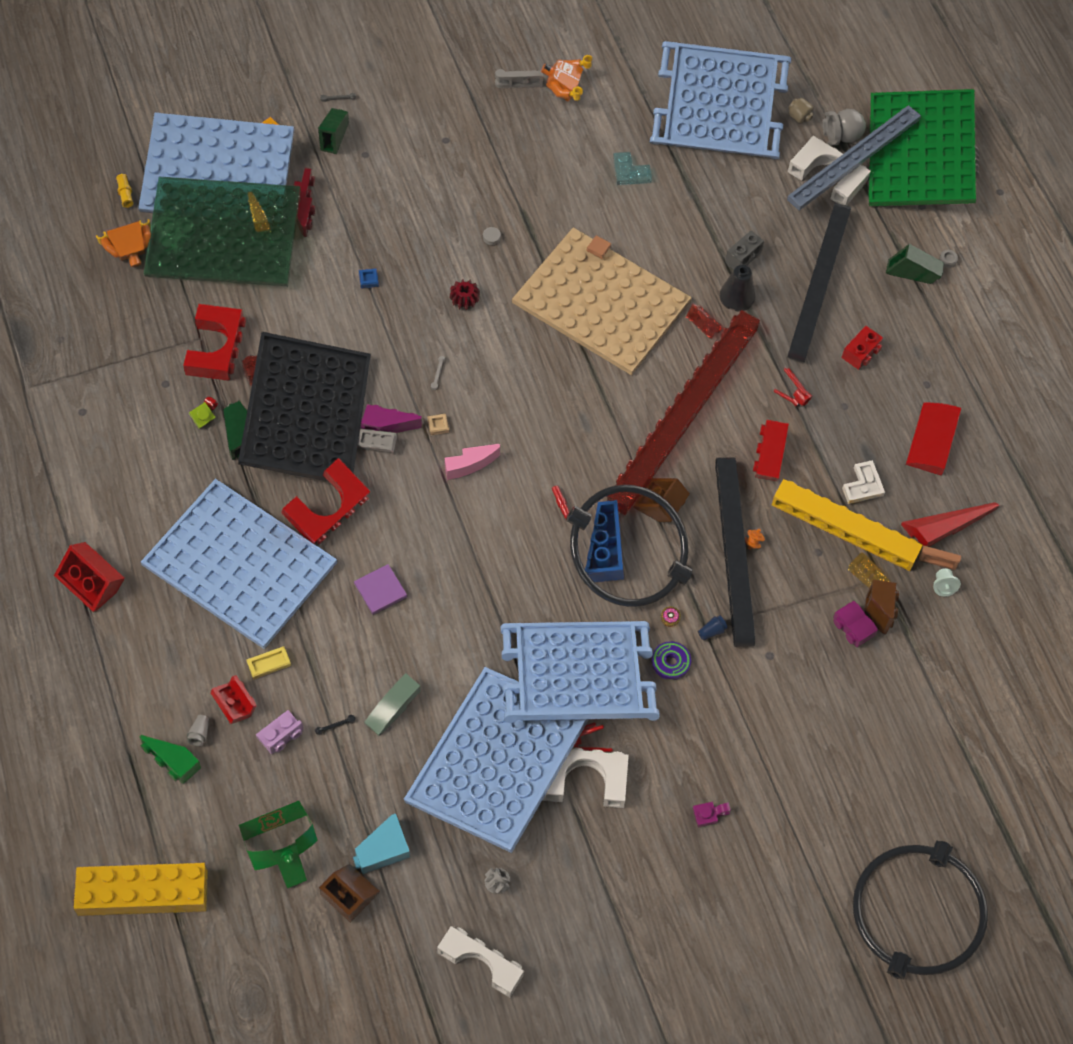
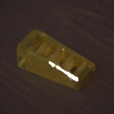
(259, 218)
(866, 563)

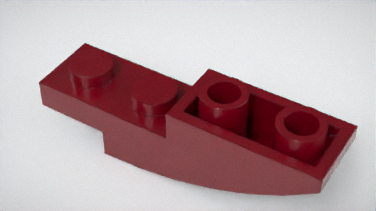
(306, 207)

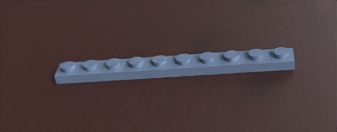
(853, 158)

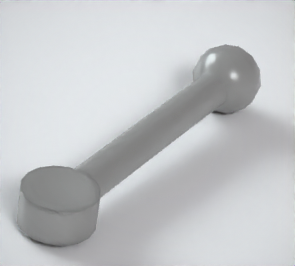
(434, 386)

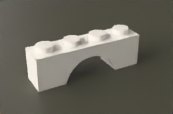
(458, 946)

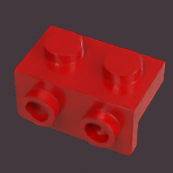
(234, 700)

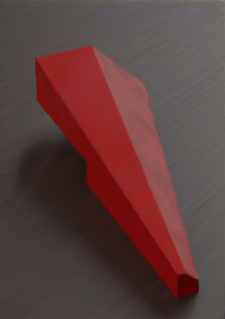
(936, 527)

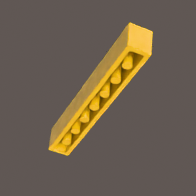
(846, 524)

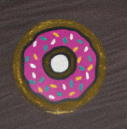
(670, 616)

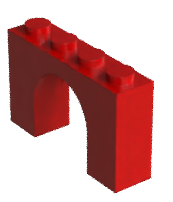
(221, 362)
(315, 526)

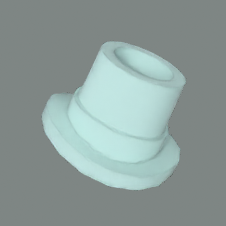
(946, 583)

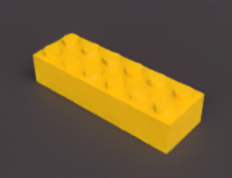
(140, 889)

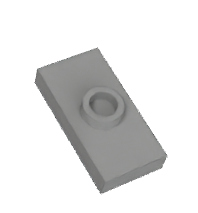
(377, 440)

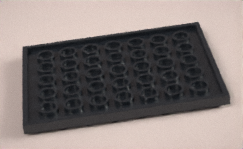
(304, 407)

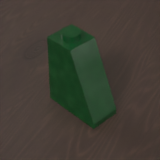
(333, 130)
(915, 265)
(235, 419)

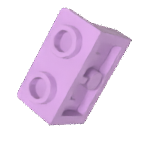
(280, 732)

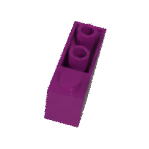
(389, 420)

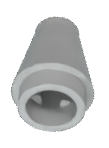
(198, 732)

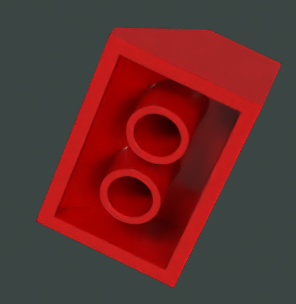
(88, 576)

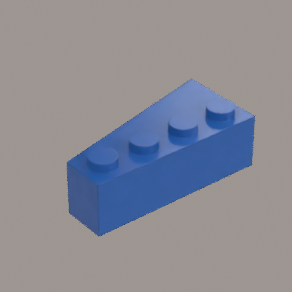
(605, 550)

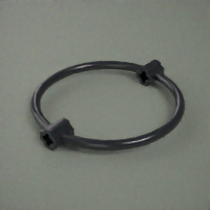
(678, 570)
(900, 962)

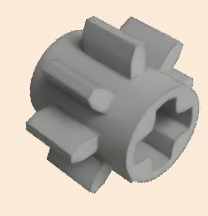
(497, 880)

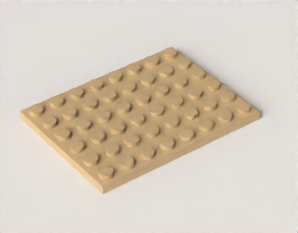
(602, 302)

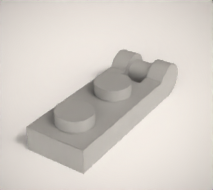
(518, 79)

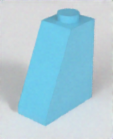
(382, 847)

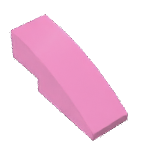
(471, 460)

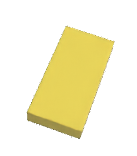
(268, 662)

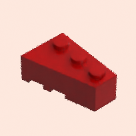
(770, 450)

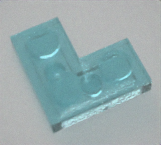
(630, 174)

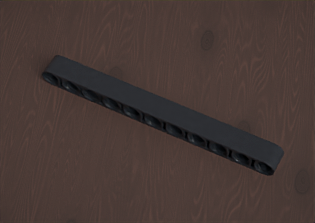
(819, 283)
(735, 552)

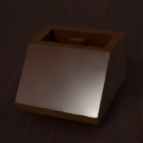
(881, 604)
(348, 891)

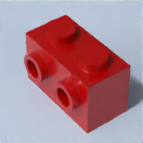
(862, 347)

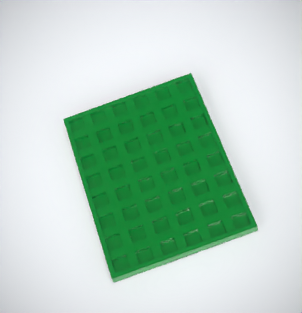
(930, 159)

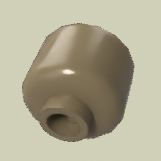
(801, 110)

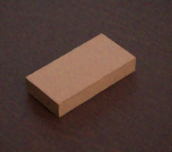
(939, 557)

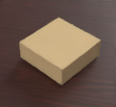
(438, 424)

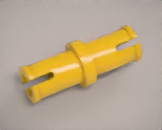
(124, 190)

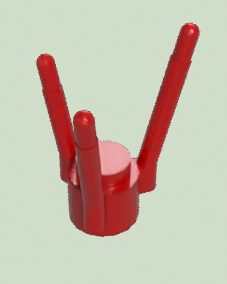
(801, 395)
(587, 730)

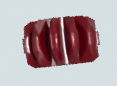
(464, 294)

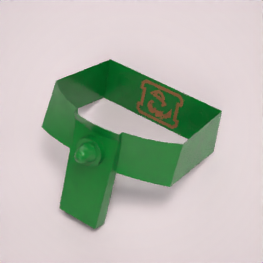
(287, 857)

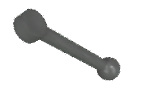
(324, 98)

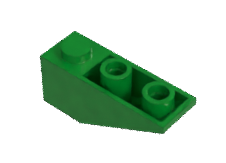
(175, 758)

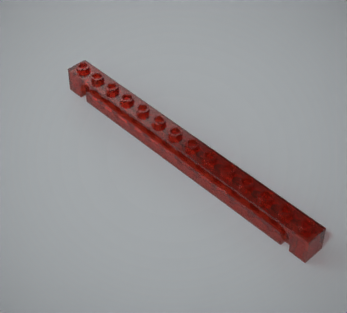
(686, 408)

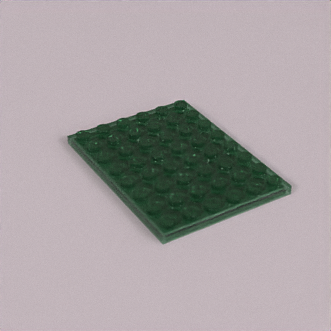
(209, 232)

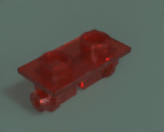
(701, 319)

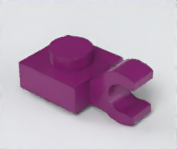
(707, 814)

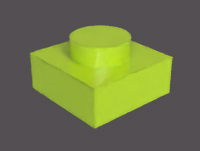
(201, 415)

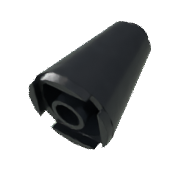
(738, 289)

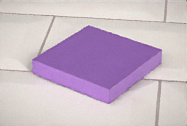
(380, 589)

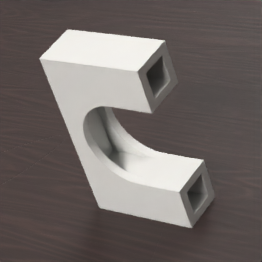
(819, 153)
(610, 765)

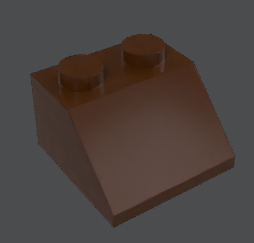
(671, 490)

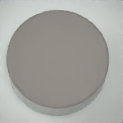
(491, 236)
(949, 258)

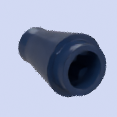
(713, 628)

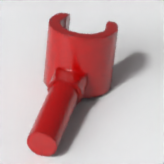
(211, 403)

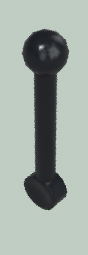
(350, 719)

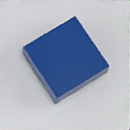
(368, 278)

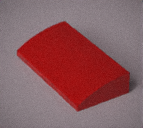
(933, 437)

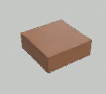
(598, 247)

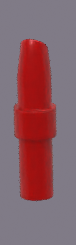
(560, 500)

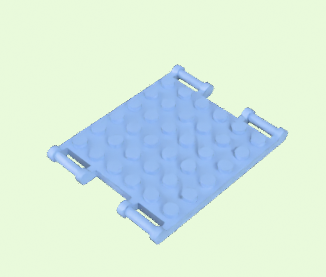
(720, 99)
(578, 671)

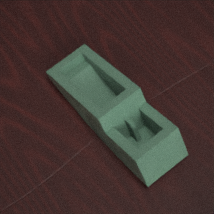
(393, 704)

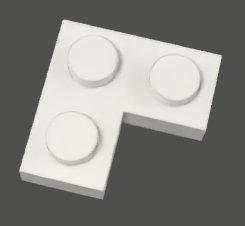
(866, 487)

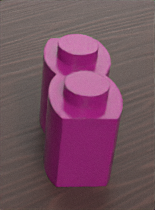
(855, 624)

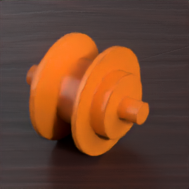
(754, 538)

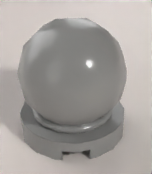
(844, 126)

